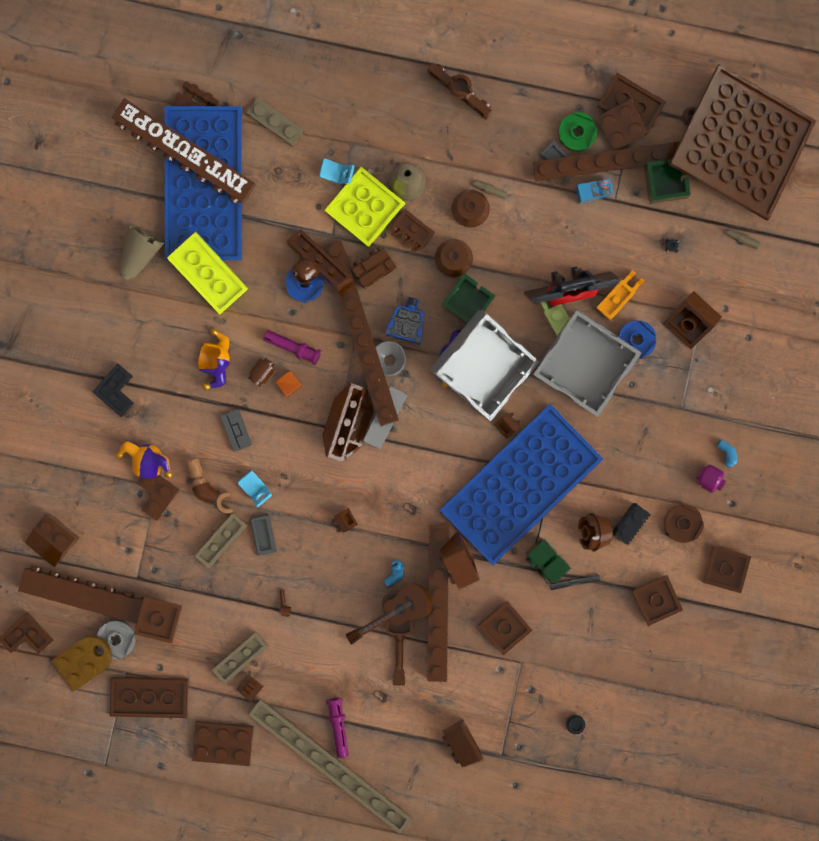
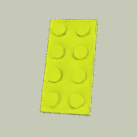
(207, 273)

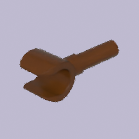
(284, 610)

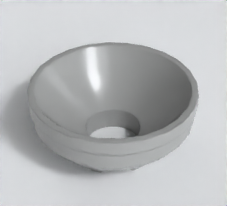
(391, 348)

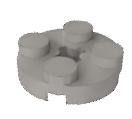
(125, 633)

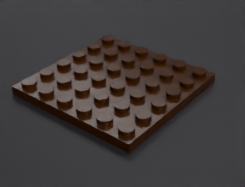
(742, 142)

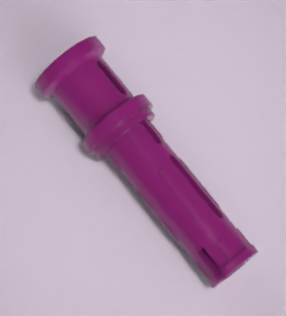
(301, 350)
(337, 717)

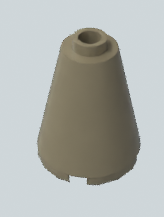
(407, 181)
(137, 251)

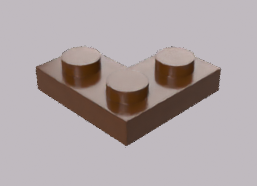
(162, 495)
(26, 630)

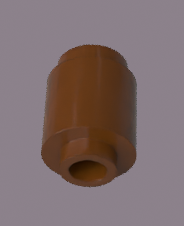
(261, 372)

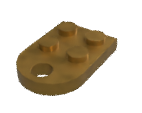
(82, 662)

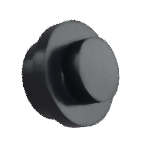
(575, 724)

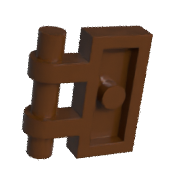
(182, 100)

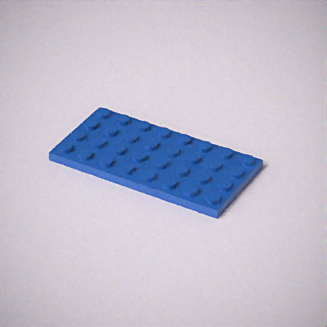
(194, 204)
(521, 484)

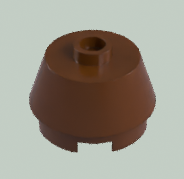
(470, 208)
(453, 258)
(595, 532)

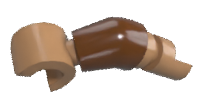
(203, 490)

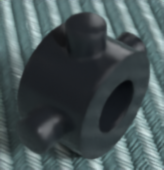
(672, 245)

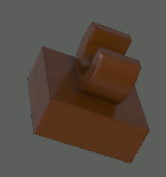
(507, 425)
(345, 520)
(249, 688)

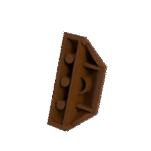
(347, 422)

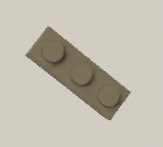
(275, 122)
(221, 540)
(240, 658)

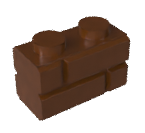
(373, 268)

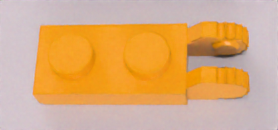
(618, 297)

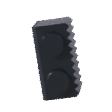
(630, 523)

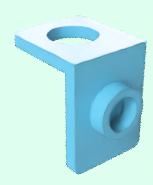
(336, 172)
(254, 488)

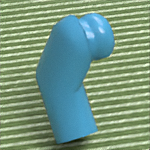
(731, 455)
(396, 573)

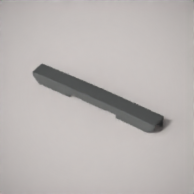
(575, 582)

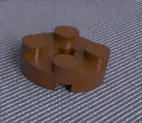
(688, 533)

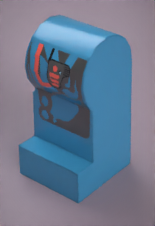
(594, 190)

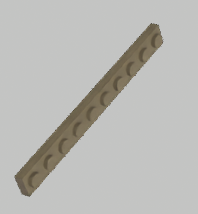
(330, 766)

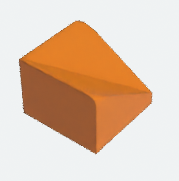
(288, 383)

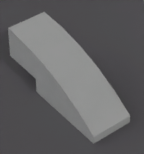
(376, 434)

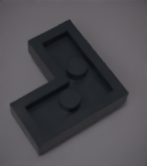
(110, 390)

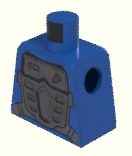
(407, 322)

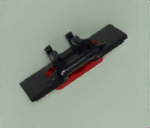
(581, 287)

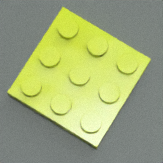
(365, 207)

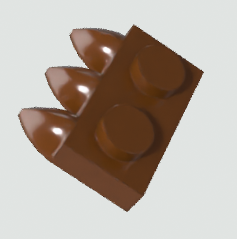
(413, 230)

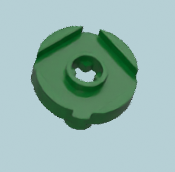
(568, 137)

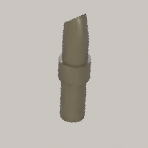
(489, 189)
(743, 238)

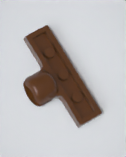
(460, 88)
(316, 263)

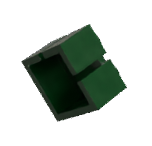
(665, 182)
(466, 299)
(545, 558)

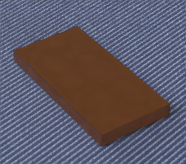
(149, 697)

